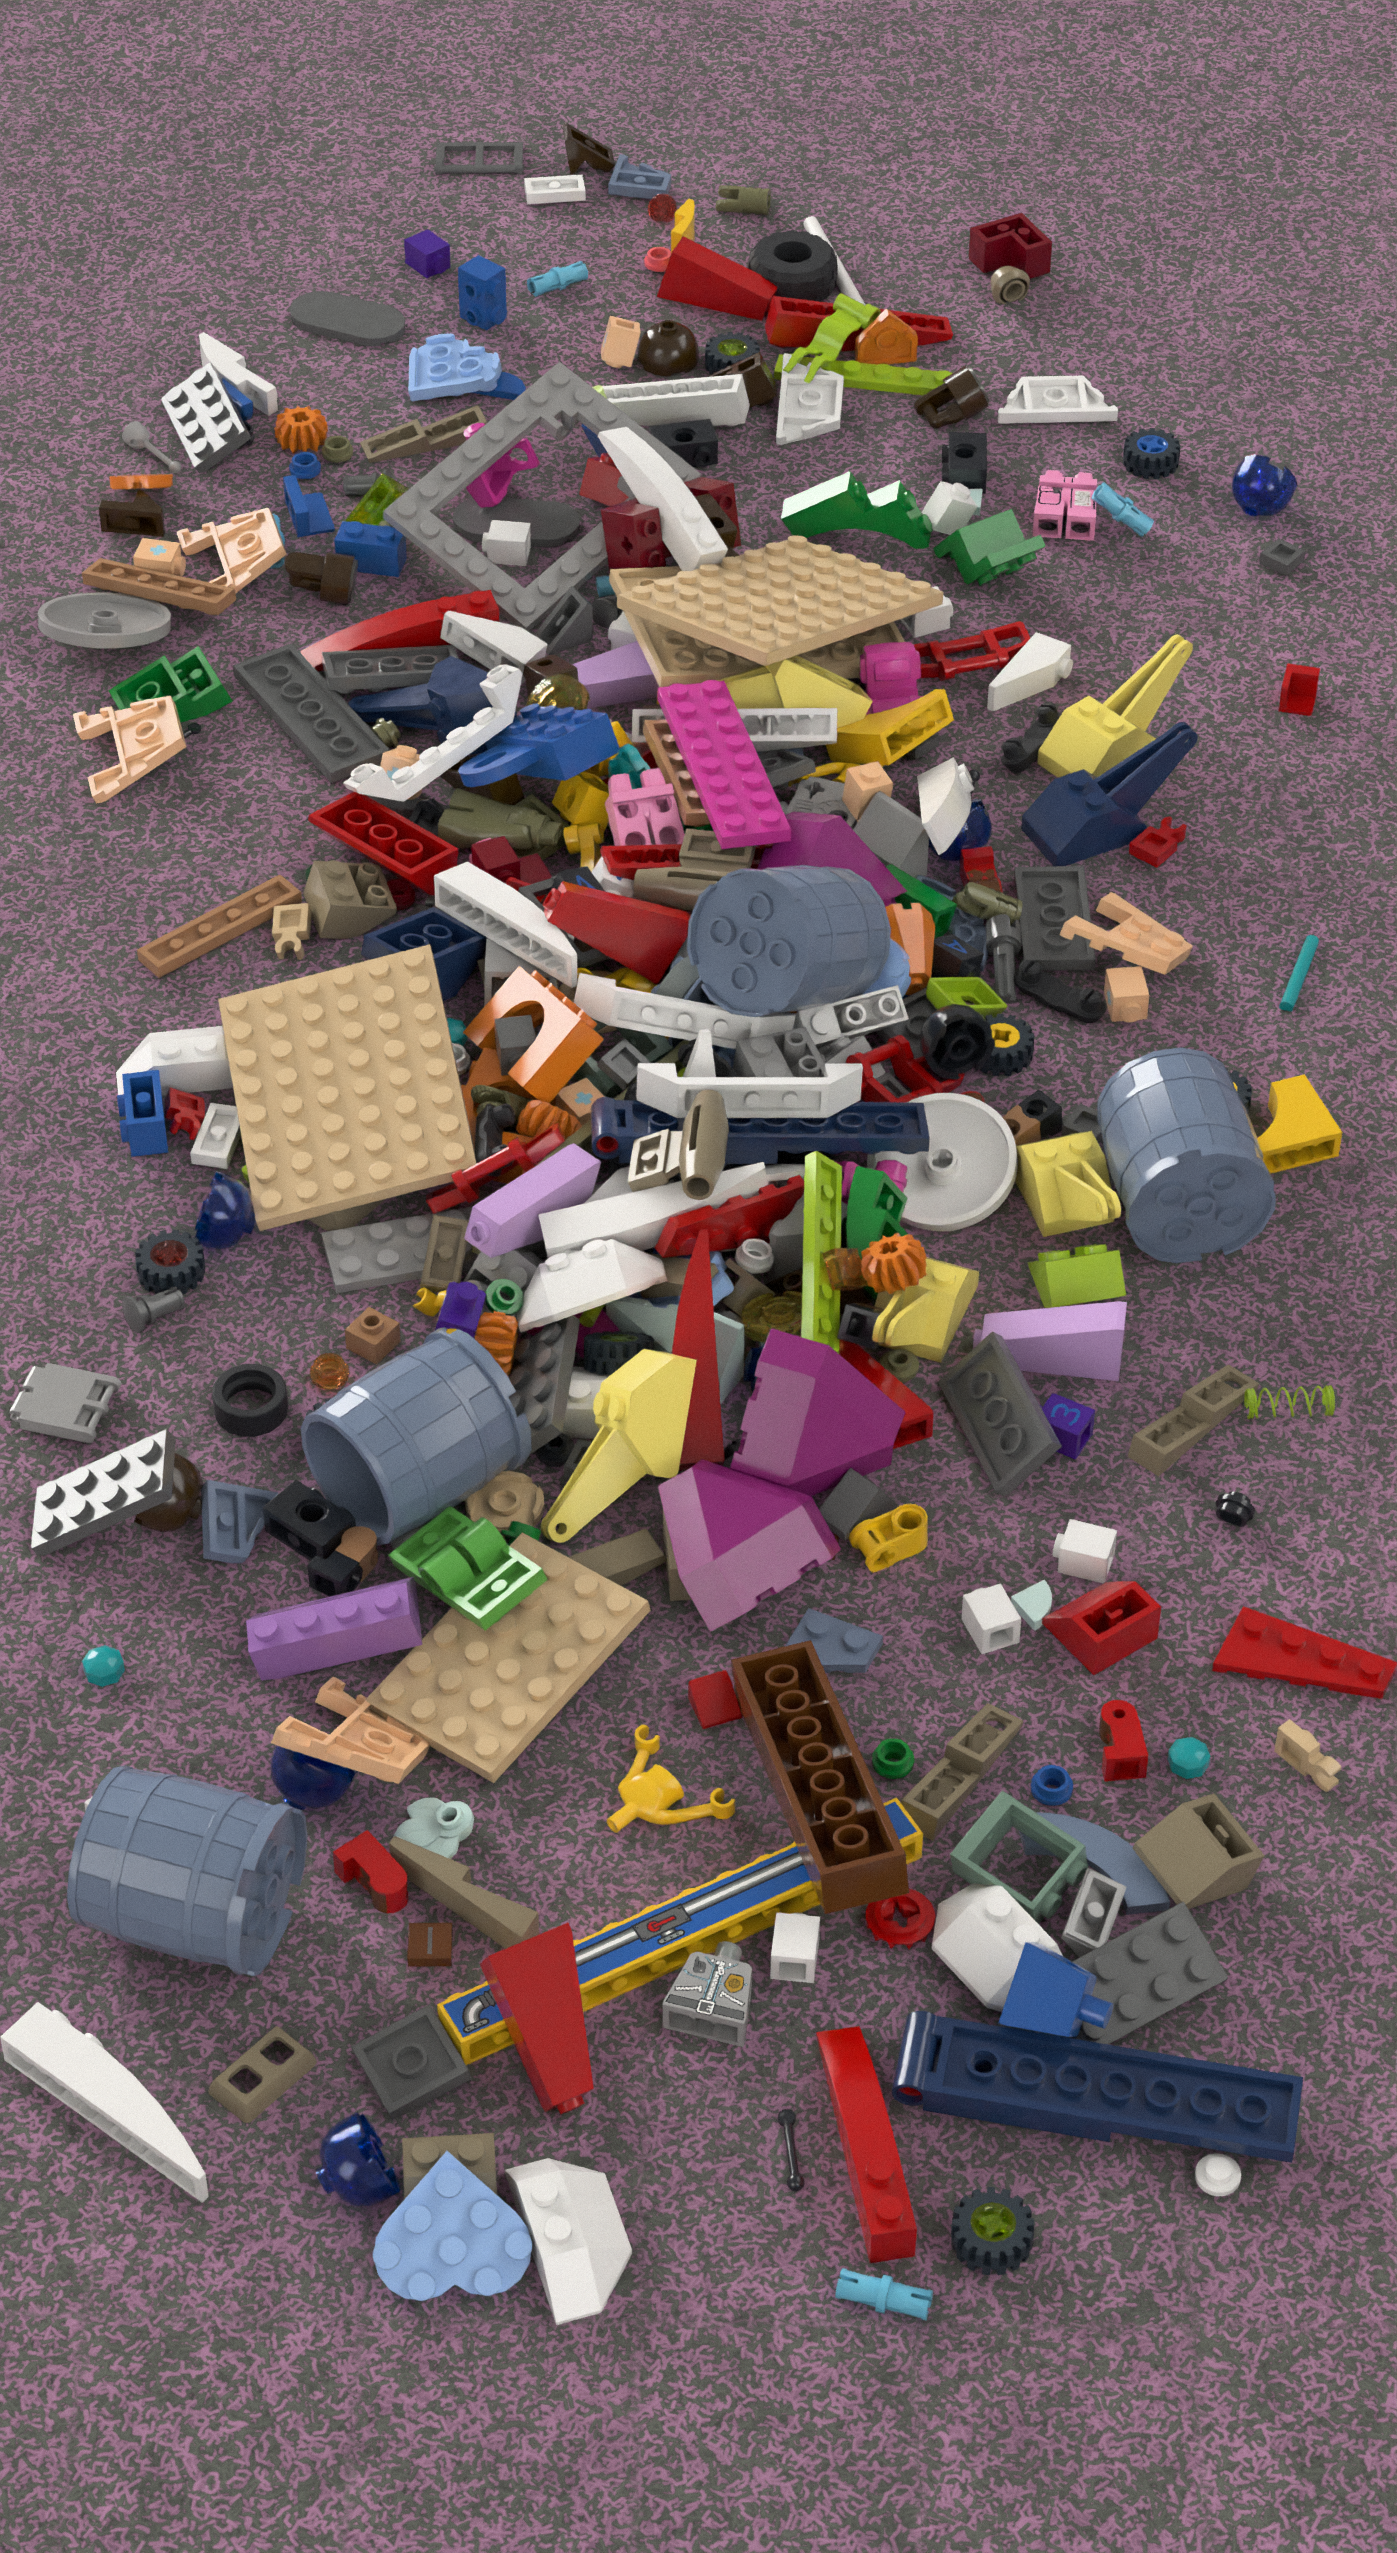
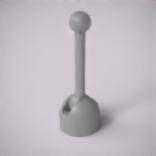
(138, 437)

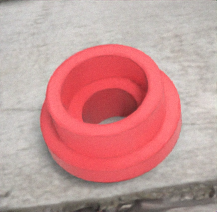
(657, 259)

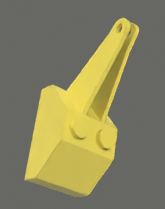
(798, 685)
(1104, 734)
(1066, 1183)
(928, 1313)
(640, 1433)

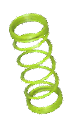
(1250, 1400)

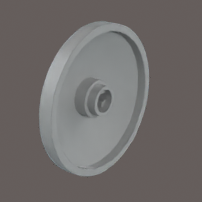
(104, 620)

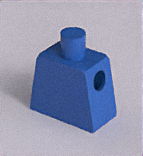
(1052, 1995)

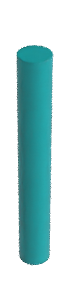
(1299, 973)

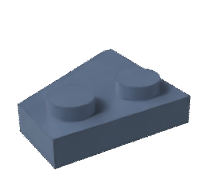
(637, 181)
(231, 1520)
(837, 1642)

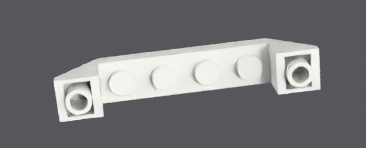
(502, 692)
(670, 1015)
(753, 1096)

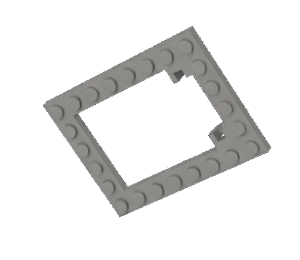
(551, 397)

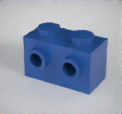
(482, 292)
(377, 548)
(144, 1113)

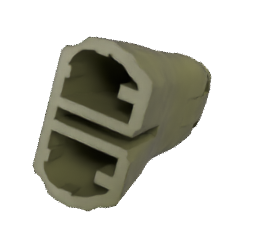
(478, 818)

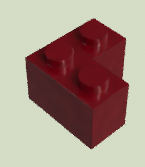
(1012, 243)
(500, 861)

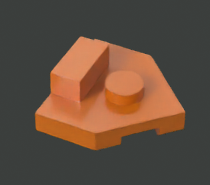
(886, 341)

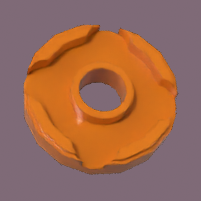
(145, 481)

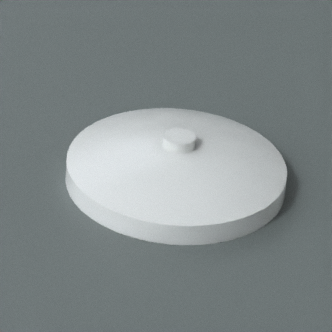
(966, 1168)

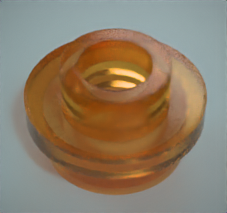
(329, 1363)

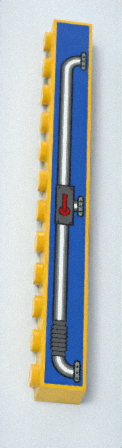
(665, 1936)

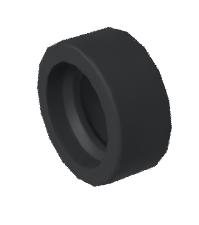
(256, 1421)

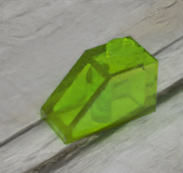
(376, 500)

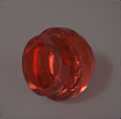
(662, 207)

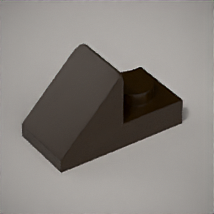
(584, 148)
(137, 518)

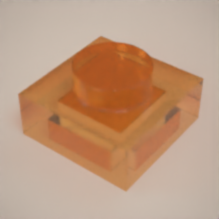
(844, 1269)

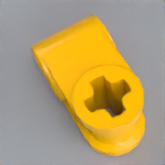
(892, 1536)

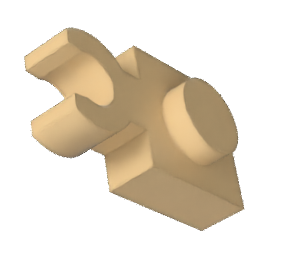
(290, 926)
(1302, 1752)

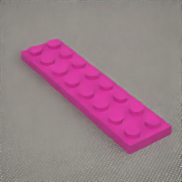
(723, 764)

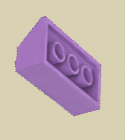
(335, 1630)

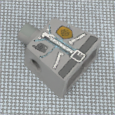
(711, 1996)

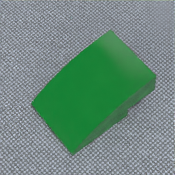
(187, 680)
(873, 1210)

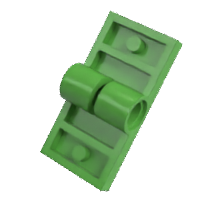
(468, 1566)

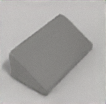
(1093, 1912)

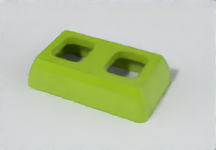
(953, 990)

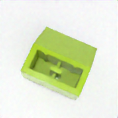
(1078, 1278)

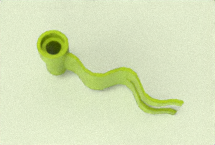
(833, 332)

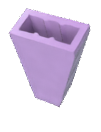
(617, 676)
(511, 1214)
(1064, 1339)

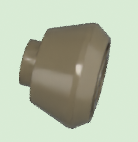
(1009, 284)

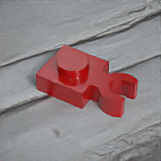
(1157, 845)
(184, 1111)

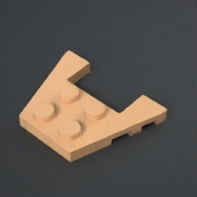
(244, 545)
(143, 737)
(1137, 935)
(361, 1742)

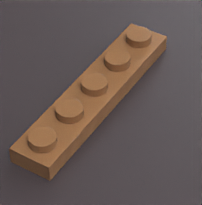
(159, 586)
(675, 771)
(217, 926)

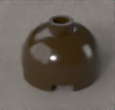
(668, 349)
(184, 1503)

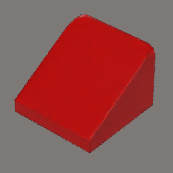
(713, 1699)

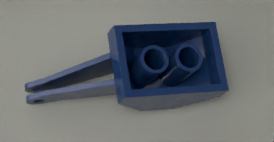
(440, 705)
(1094, 814)
(451, 941)

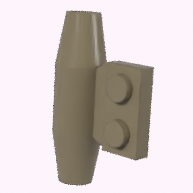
(701, 865)
(694, 1152)

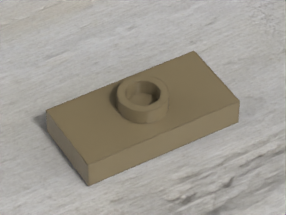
(444, 1253)

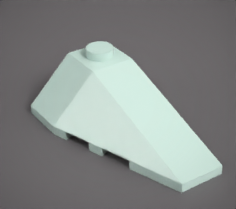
(642, 1317)

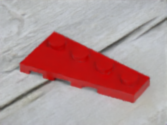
(732, 1221)
(1284, 1651)

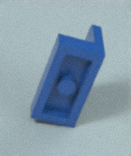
(306, 511)

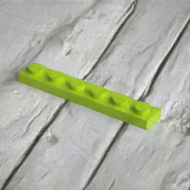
(878, 377)
(820, 1235)

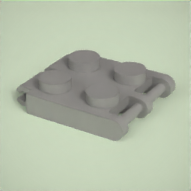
(63, 1401)

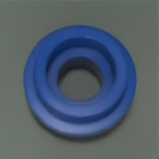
(305, 465)
(1055, 1776)

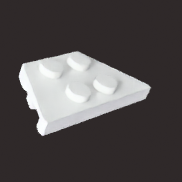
(1055, 400)
(808, 408)

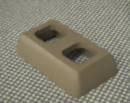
(275, 2078)

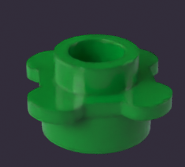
(516, 1528)

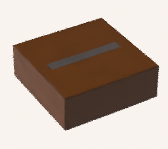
(430, 1944)

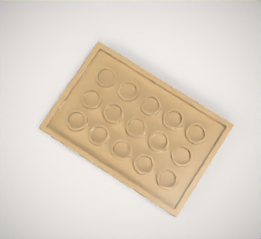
(496, 1689)

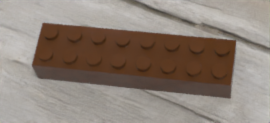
(819, 1777)

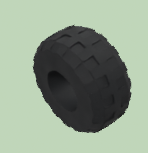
(797, 264)

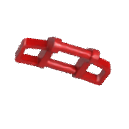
(988, 639)
(906, 1068)
(467, 1182)

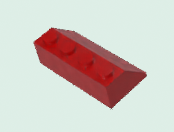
(386, 839)

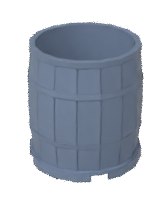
(787, 938)
(1184, 1156)
(416, 1435)
(186, 1868)

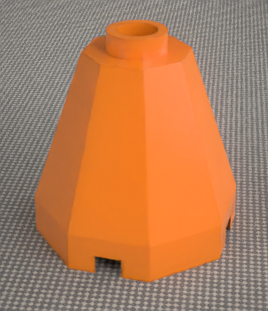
(915, 934)

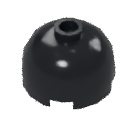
(956, 1040)

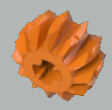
(301, 429)
(541, 1115)
(893, 1263)
(499, 1336)

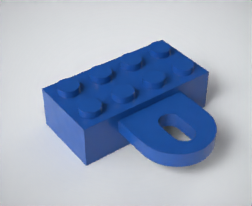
(544, 745)

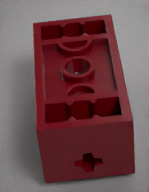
(635, 531)

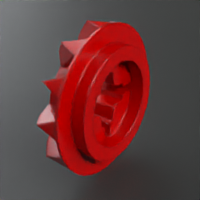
(912, 1905)

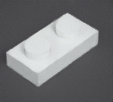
(554, 189)
(217, 1137)

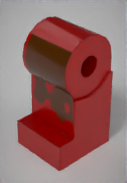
(979, 867)
(1126, 1749)
(375, 1870)

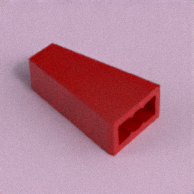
(715, 282)
(621, 927)
(918, 1417)
(544, 2014)

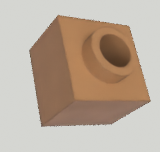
(372, 1335)

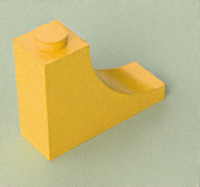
(892, 732)
(1301, 1127)

